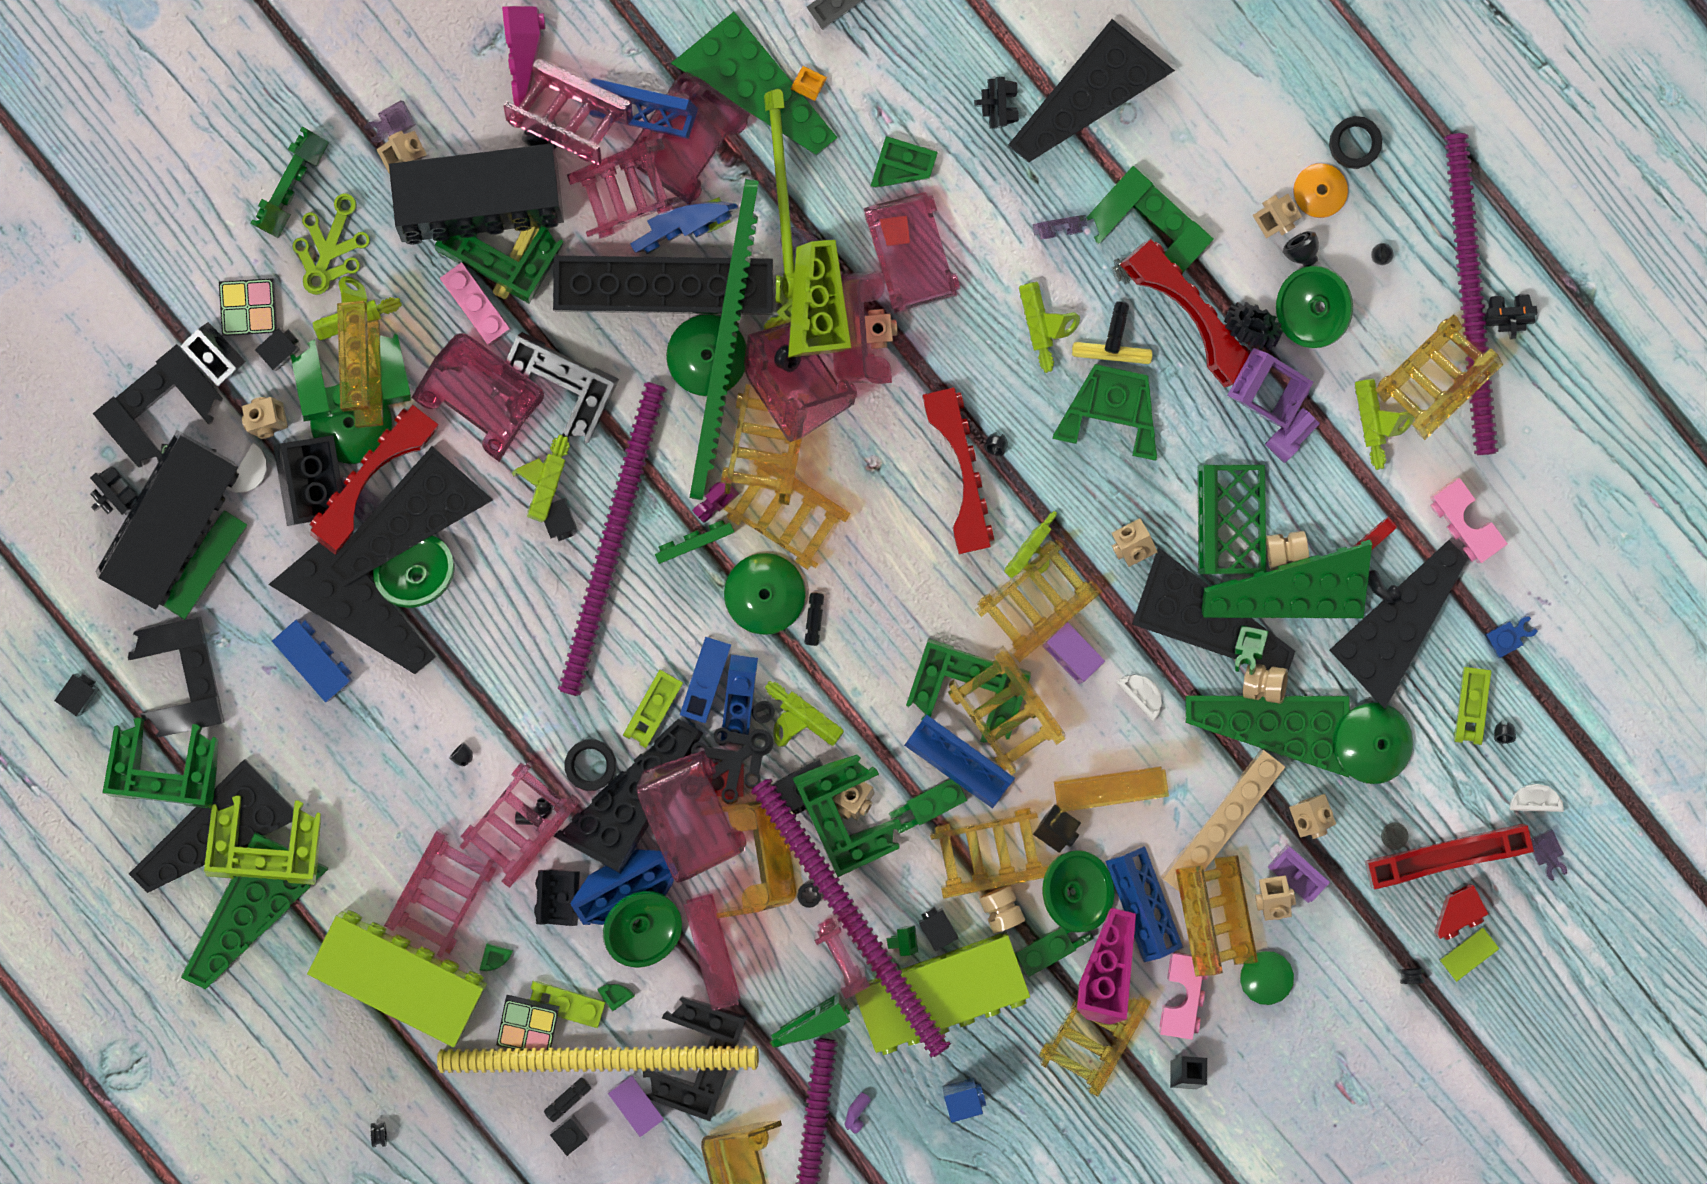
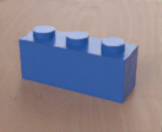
(313, 659)
(964, 1099)

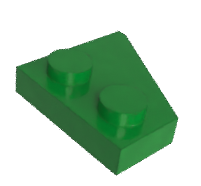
(902, 163)

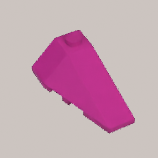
(523, 38)
(1107, 975)

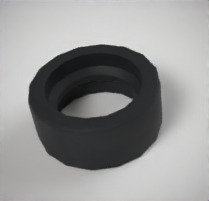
(1370, 127)
(570, 770)

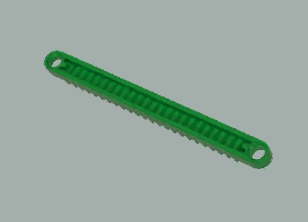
(726, 336)

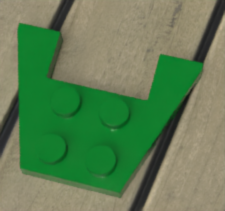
(1115, 398)

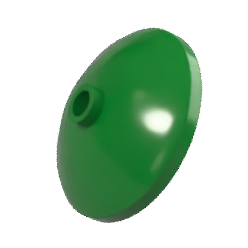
(1300, 312)
(685, 353)
(351, 442)
(427, 560)
(769, 573)
(1358, 743)
(1089, 889)
(648, 939)

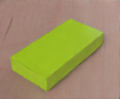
(1469, 954)

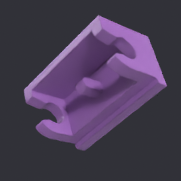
(1073, 653)
(1299, 873)
(635, 1105)

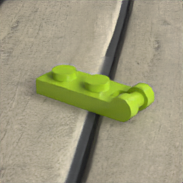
(1472, 704)
(653, 707)
(572, 1004)

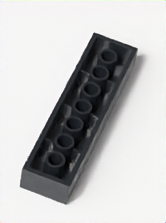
(656, 285)

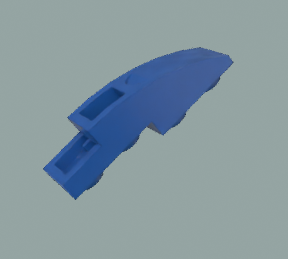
(686, 219)

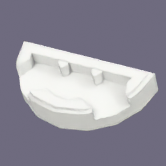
(251, 470)
(1143, 693)
(1536, 798)

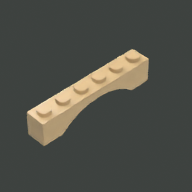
(1228, 816)

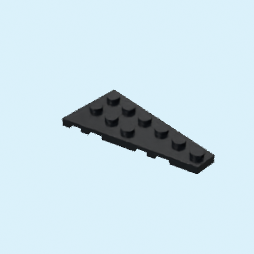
(1100, 81)
(419, 506)
(1173, 608)
(354, 609)
(1390, 636)
(615, 818)
(186, 845)

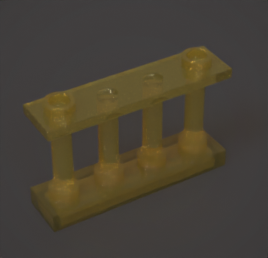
(359, 364)
(1445, 401)
(787, 461)
(811, 499)
(1063, 609)
(1018, 686)
(1111, 789)
(980, 879)
(1199, 917)
(1108, 1055)

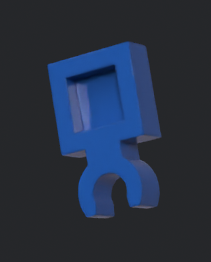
(1507, 638)

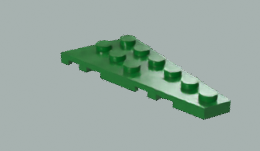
(744, 71)
(1301, 589)
(1297, 728)
(240, 918)

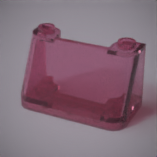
(686, 158)
(910, 252)
(856, 363)
(481, 391)
(799, 398)
(688, 816)

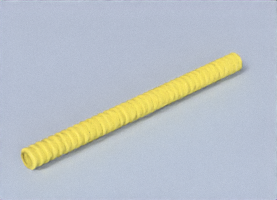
(597, 1059)

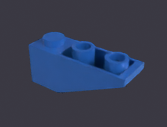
(705, 680)
(739, 694)

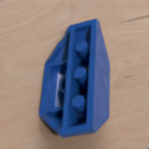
(605, 887)

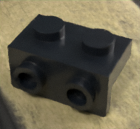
(554, 895)

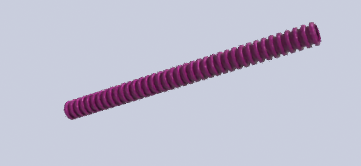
(1470, 284)
(612, 539)
(850, 917)
(816, 1111)

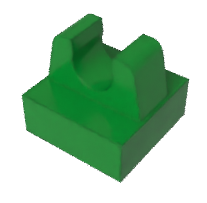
(904, 940)

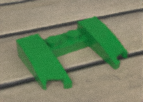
(305, 149)
(1140, 192)
(518, 278)
(324, 402)
(944, 660)
(127, 781)
(816, 792)
(815, 1022)

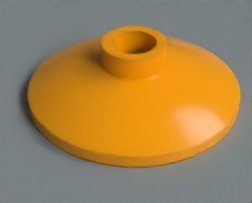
(1306, 190)

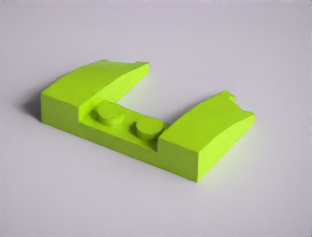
(228, 860)

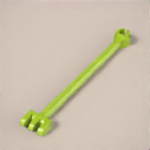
(773, 103)

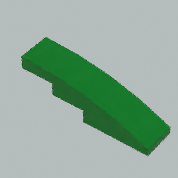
(205, 564)

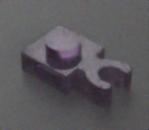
(393, 120)
(1546, 851)

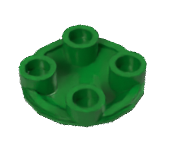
(1268, 979)

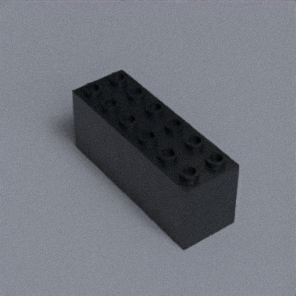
(476, 194)
(167, 520)

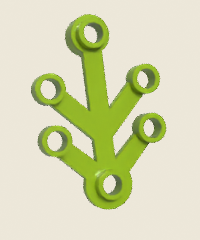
(329, 249)

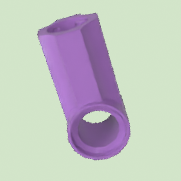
(1287, 441)

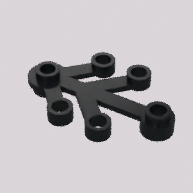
(732, 760)

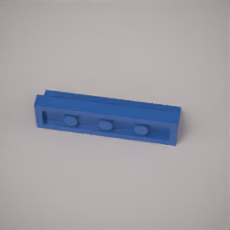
(652, 101)
(959, 761)
(1130, 889)

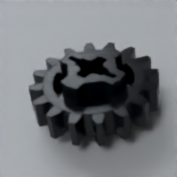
(1253, 326)

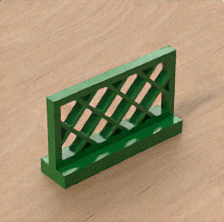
(1208, 519)

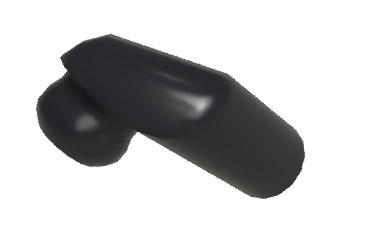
(1378, 588)
(542, 808)

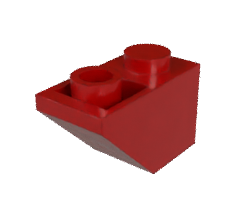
(1459, 910)

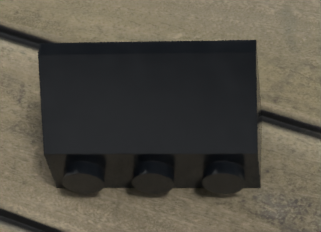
(307, 477)

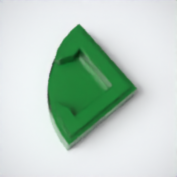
(494, 957)
(615, 995)

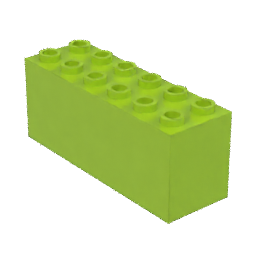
(397, 977)
(953, 989)

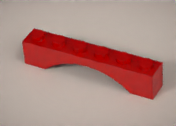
(1153, 269)
(944, 414)
(408, 436)
(1449, 855)

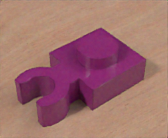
(716, 500)

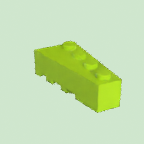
(818, 302)

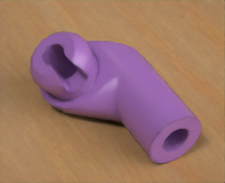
(854, 1111)

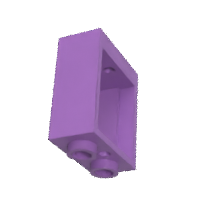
(1251, 379)

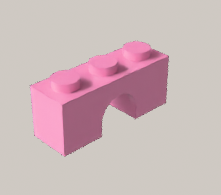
(475, 304)
(1451, 504)
(1181, 1019)

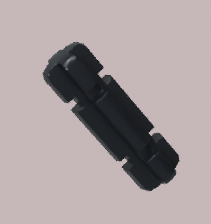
(1116, 327)
(814, 619)
(567, 1099)

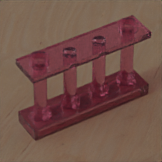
(574, 88)
(607, 170)
(544, 826)
(427, 871)
(712, 951)
(854, 978)

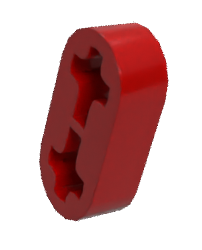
(1379, 532)

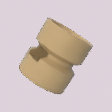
(1286, 550)
(1266, 683)
(1001, 909)

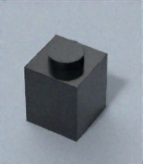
(278, 348)
(560, 520)
(77, 693)
(1057, 829)
(937, 928)
(1188, 1072)
(569, 1135)

